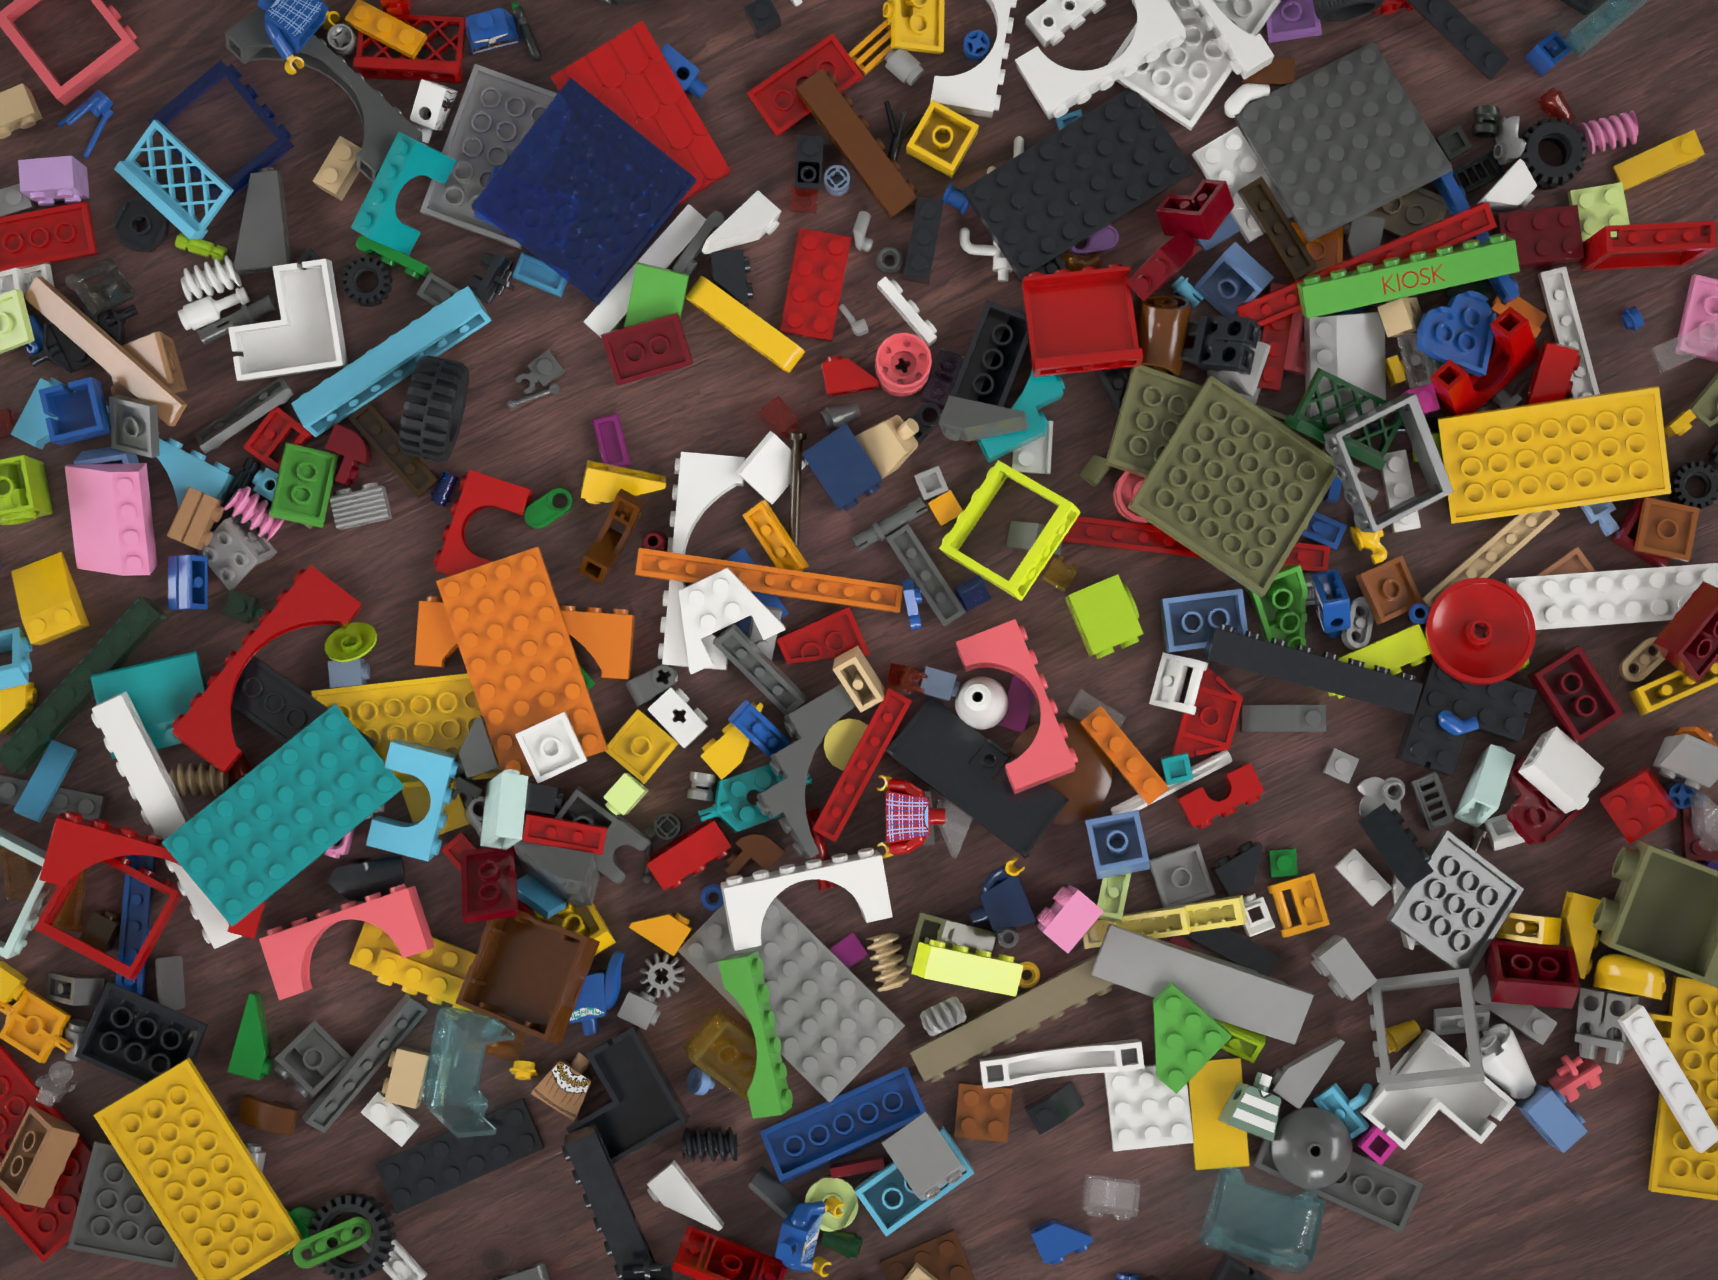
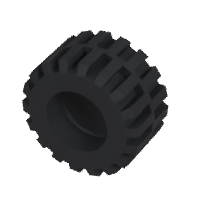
(1569, 143)

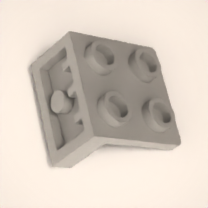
(236, 551)

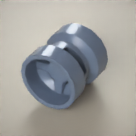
(840, 183)

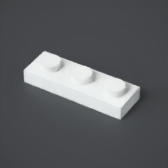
(907, 310)
(1399, 488)

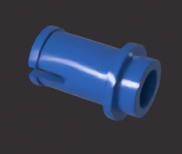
(1418, 607)

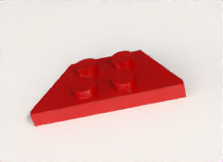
(1213, 721)

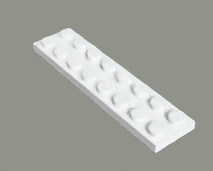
(1611, 595)

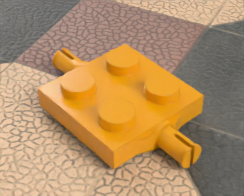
(35, 1026)

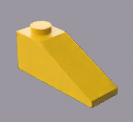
(1659, 160)
(604, 481)

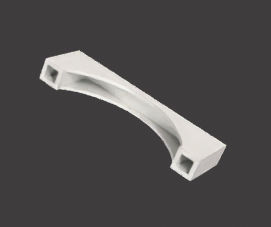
(700, 483)

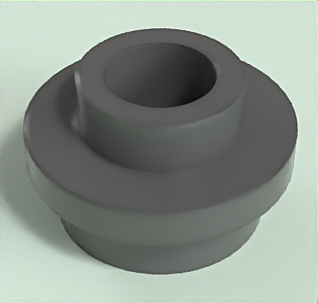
(893, 252)

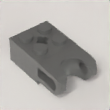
(620, 831)

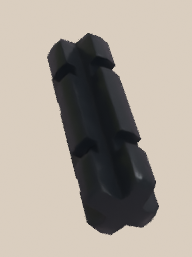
(244, 477)

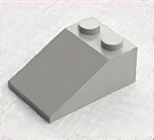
(1688, 760)

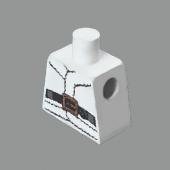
(434, 98)

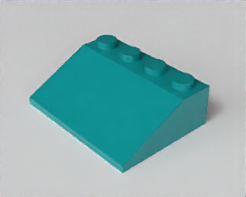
(157, 690)

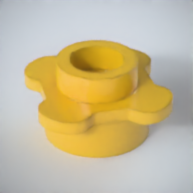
(523, 1070)

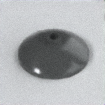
(1296, 1137)

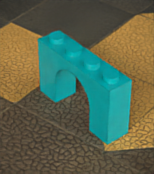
(403, 162)

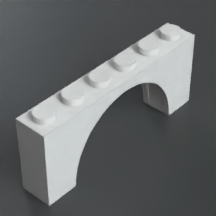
(1061, 87)
(976, 89)
(750, 896)

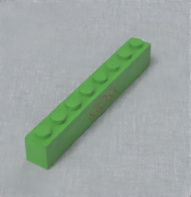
(1408, 276)

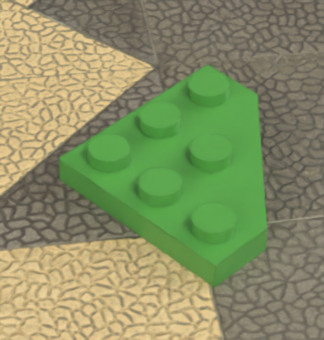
(1183, 1037)

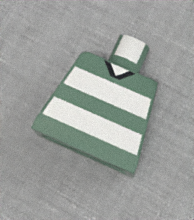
(1253, 1108)

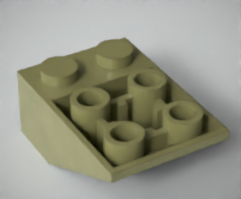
(950, 932)

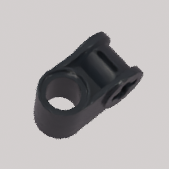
(924, 427)

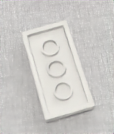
(1234, 161)

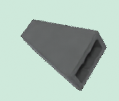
(264, 225)

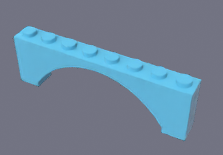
(182, 467)

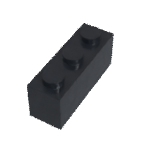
(923, 240)
(1397, 845)

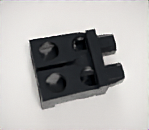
(1222, 344)

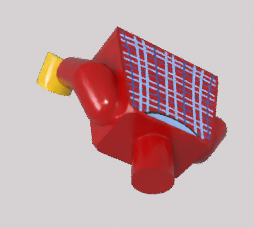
(907, 816)

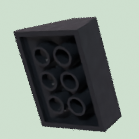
(138, 1036)

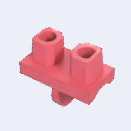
(1573, 1075)

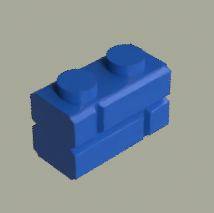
(187, 582)

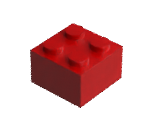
(1638, 804)

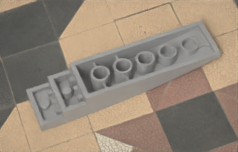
(1217, 986)

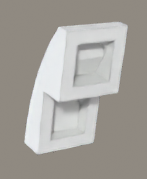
(23, 278)

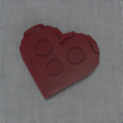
(1532, 812)

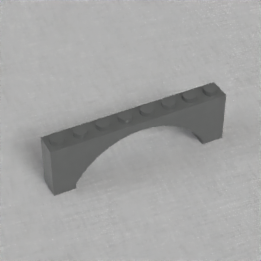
(379, 119)

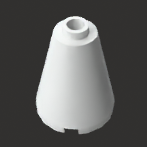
(989, 710)
(1505, 1062)

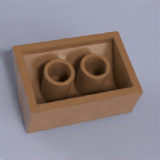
(37, 1157)

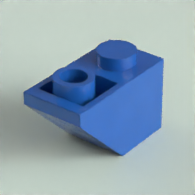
(1057, 1239)

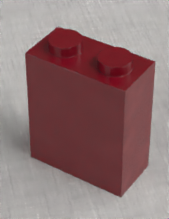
(1163, 265)

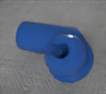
(38, 332)

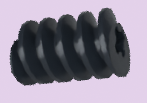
(710, 1144)

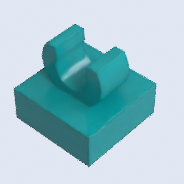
(1176, 768)

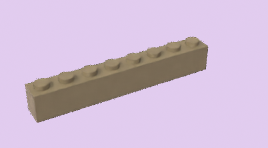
(1007, 1019)

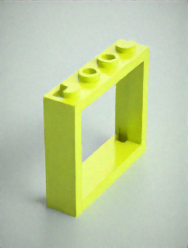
(1040, 551)

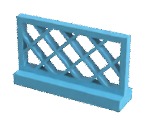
(165, 200)

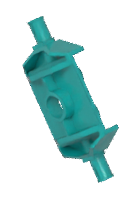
(732, 801)

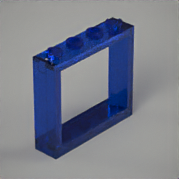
(196, 89)

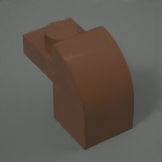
(759, 848)

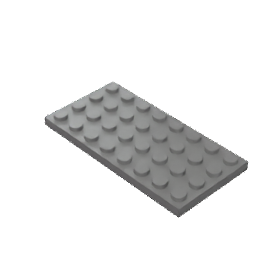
(821, 1009)

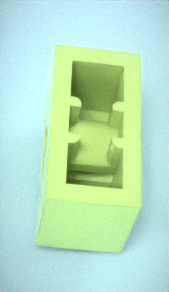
(625, 794)

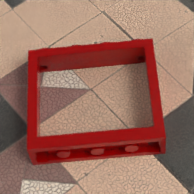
(1648, 245)
(49, 915)

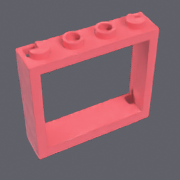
(90, 74)

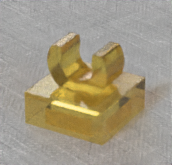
(1060, 574)

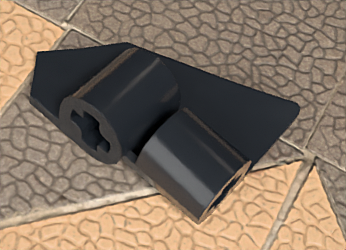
(367, 877)

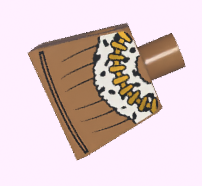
(566, 1086)

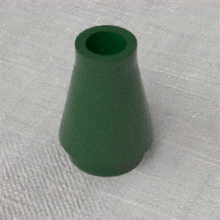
(844, 1243)

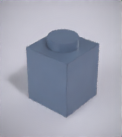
(348, 673)
(939, 684)

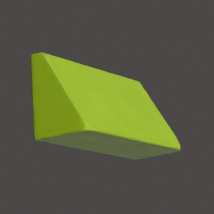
(1243, 1042)

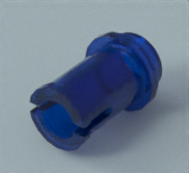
(444, 489)

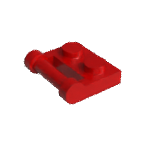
(271, 435)

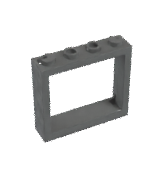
(1425, 451)

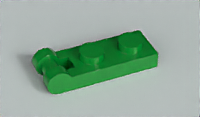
(391, 257)

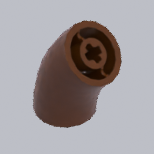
(1164, 332)

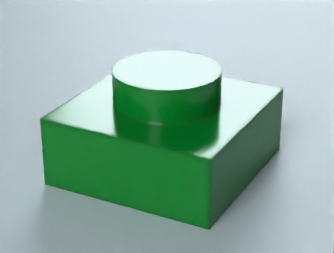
(1282, 862)

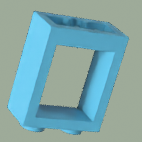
(17, 672)

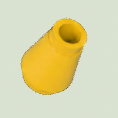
(1401, 1034)

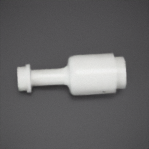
(207, 311)

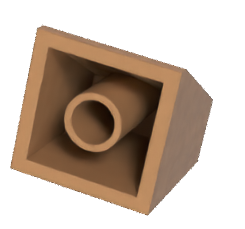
(160, 357)

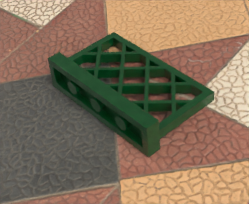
(1355, 448)

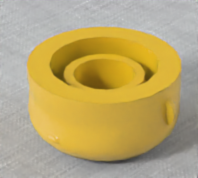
(1630, 976)

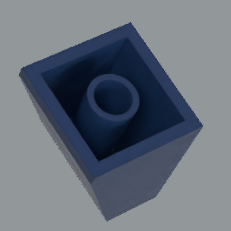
(842, 468)

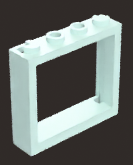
(38, 897)

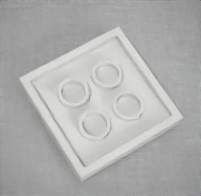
(1146, 1111)

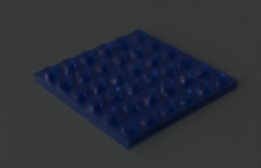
(584, 191)

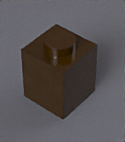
(102, 929)

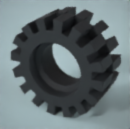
(367, 297)
(1702, 471)

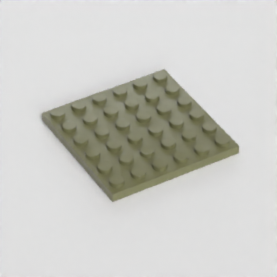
(1235, 486)

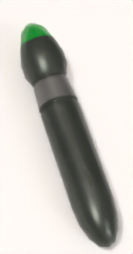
(519, 15)

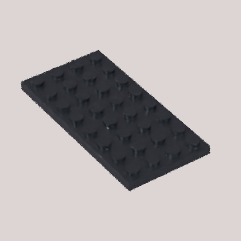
(1077, 182)

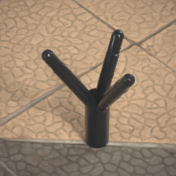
(897, 133)

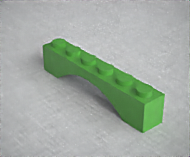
(745, 981)

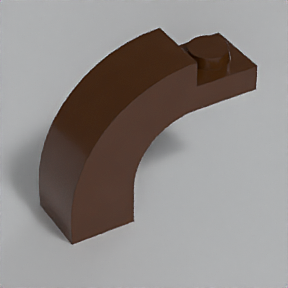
(613, 537)

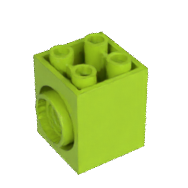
(23, 490)
(1105, 616)

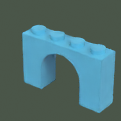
(436, 771)

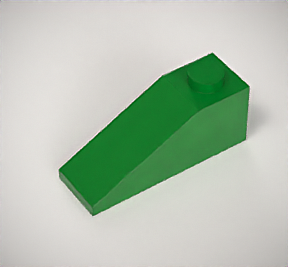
(252, 1045)

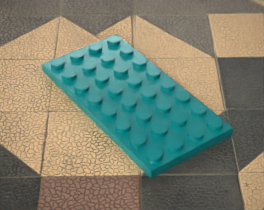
(283, 815)

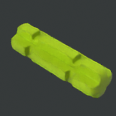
(201, 247)

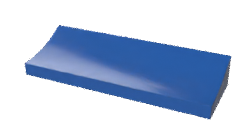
(842, 1125)

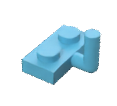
(1346, 1110)

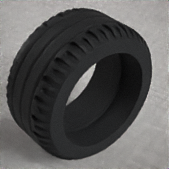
(1344, 9)

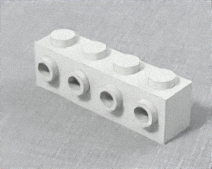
(1057, 16)

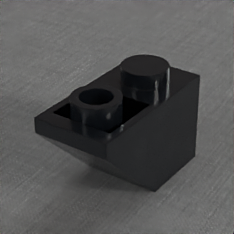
(809, 162)
(730, 274)
(1240, 870)

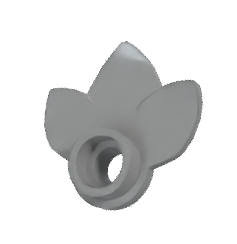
(1508, 145)
(1377, 793)

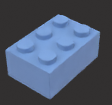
(1190, 618)

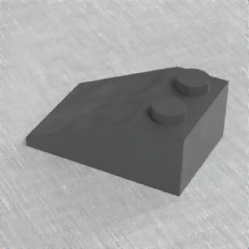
(562, 870)

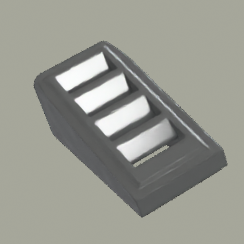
(1419, 795)

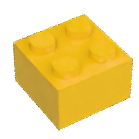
(942, 139)

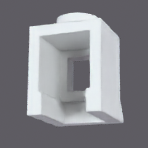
(1259, 926)

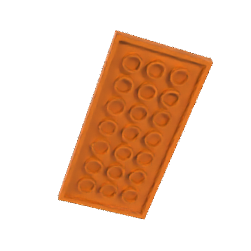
(518, 653)

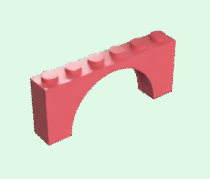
(1006, 650)
(290, 950)

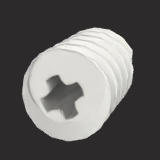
(209, 279)

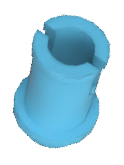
(1186, 290)

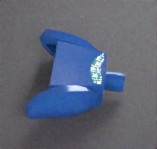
(598, 994)

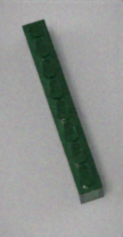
(77, 689)

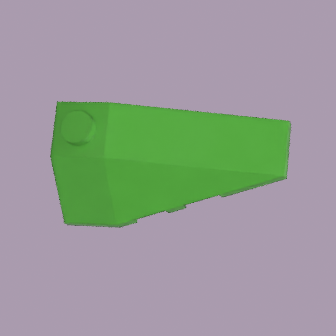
(1283, 607)

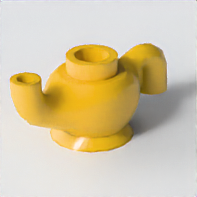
(1369, 541)

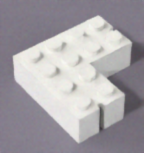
(309, 327)
(1406, 1112)

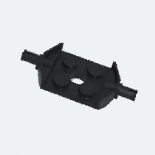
(68, 354)

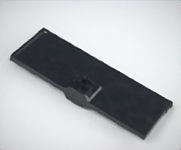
(973, 776)

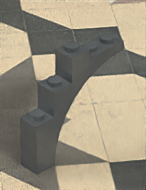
(792, 762)

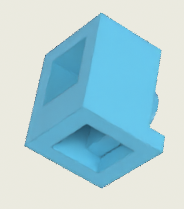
(262, 480)

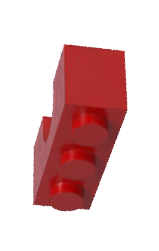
(1242, 787)

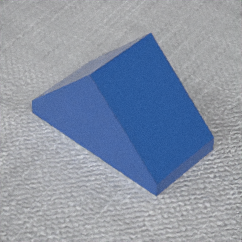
(1547, 53)

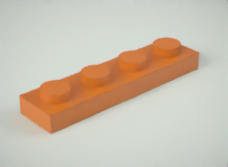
(1124, 755)

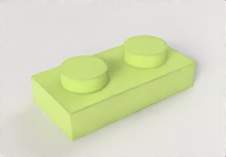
(1113, 897)

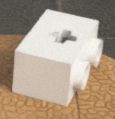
(664, 710)

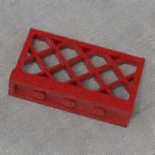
(417, 69)

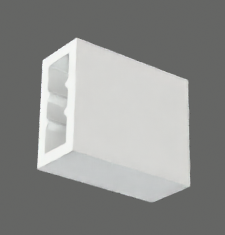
(1561, 770)

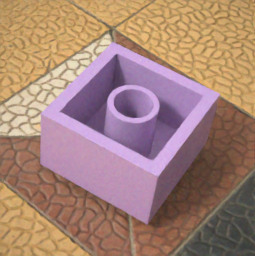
(53, 180)

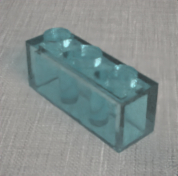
(1601, 24)

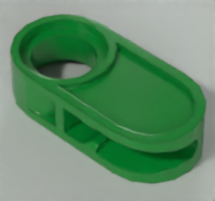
(543, 512)

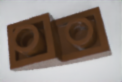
(266, 1115)

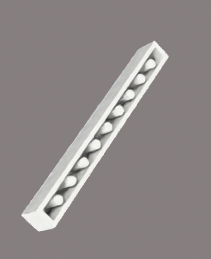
(158, 798)

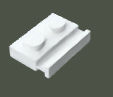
(1035, 456)

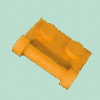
(1306, 901)

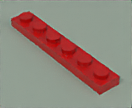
(861, 765)

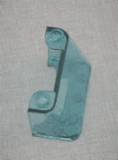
(1262, 1223)

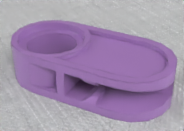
(1100, 242)

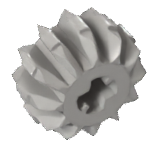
(652, 975)
(943, 1016)

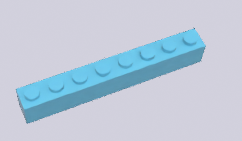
(390, 361)

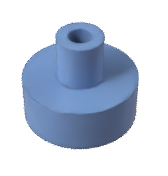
(699, 1081)

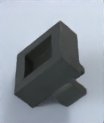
(467, 786)

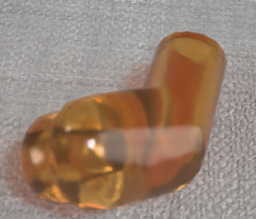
(1076, 263)

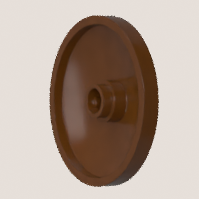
(1087, 784)

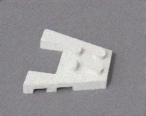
(715, 605)

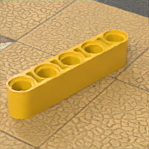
(745, 324)

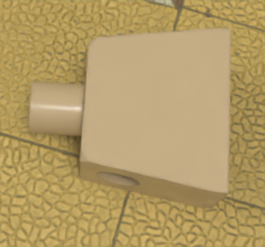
(889, 443)

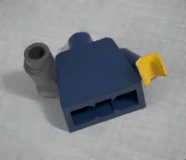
(1003, 904)

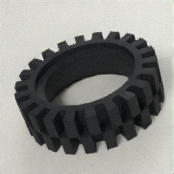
(382, 1235)

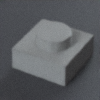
(931, 483)
(1341, 765)

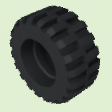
(434, 409)

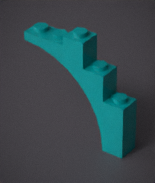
(1036, 395)

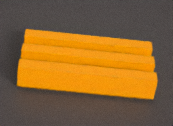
(869, 39)

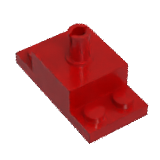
(715, 1258)

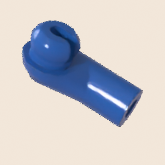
(1456, 726)

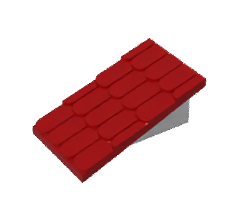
(643, 91)

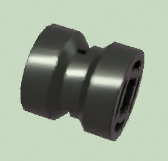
(1485, 121)
(672, 826)

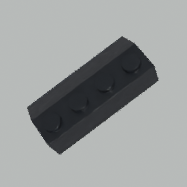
(992, 356)

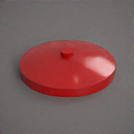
(1480, 631)

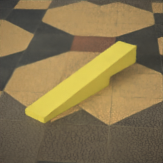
(1175, 920)

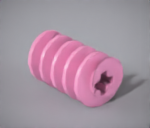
(1610, 131)
(254, 512)

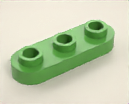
(340, 1233)

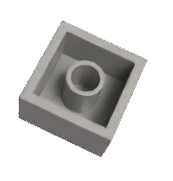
(1343, 967)

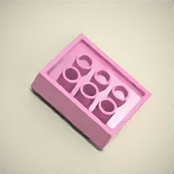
(112, 518)

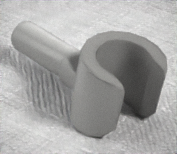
(859, 327)

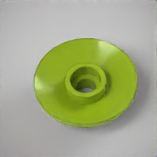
(351, 642)

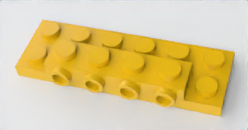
(916, 25)
(432, 972)

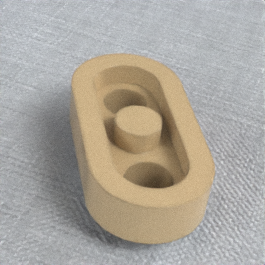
(1642, 660)

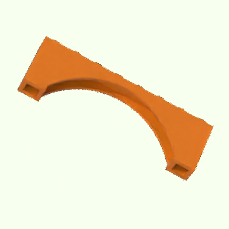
(602, 634)

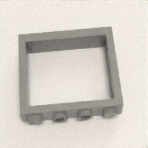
(1390, 1082)

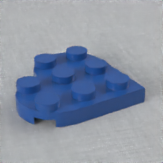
(1459, 332)

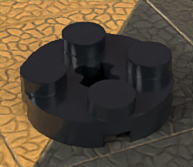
(147, 239)

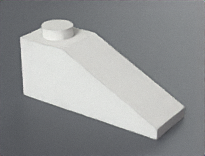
(745, 225)
(680, 1194)

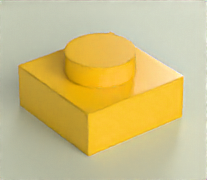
(1395, 370)
(1680, 423)

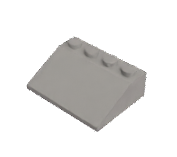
(1350, 349)

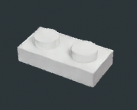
(1363, 877)
(390, 1119)

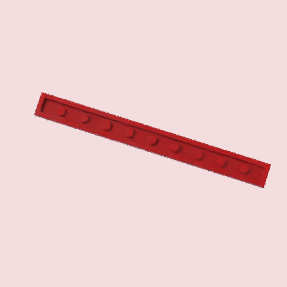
(1438, 234)
(1153, 540)

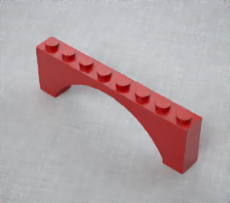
(309, 602)
(83, 842)

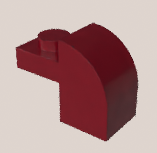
(353, 449)

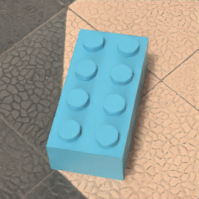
(892, 1199)

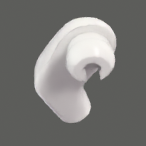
(1243, 95)

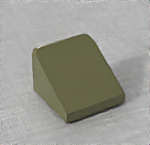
(1094, 470)

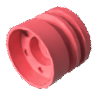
(911, 353)

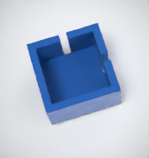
(80, 413)

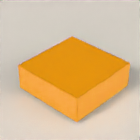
(945, 508)

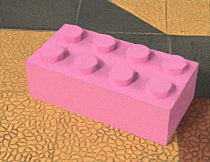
(1068, 917)

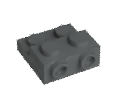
(311, 1060)

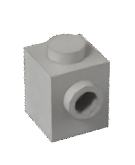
(640, 1009)

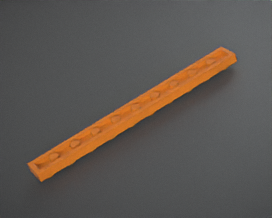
(773, 580)

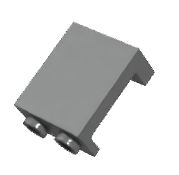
(924, 1157)

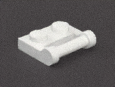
(1170, 683)

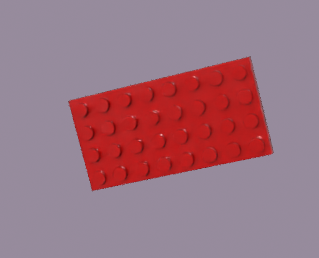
(48, 1227)

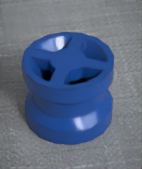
(978, 40)
(1683, 794)

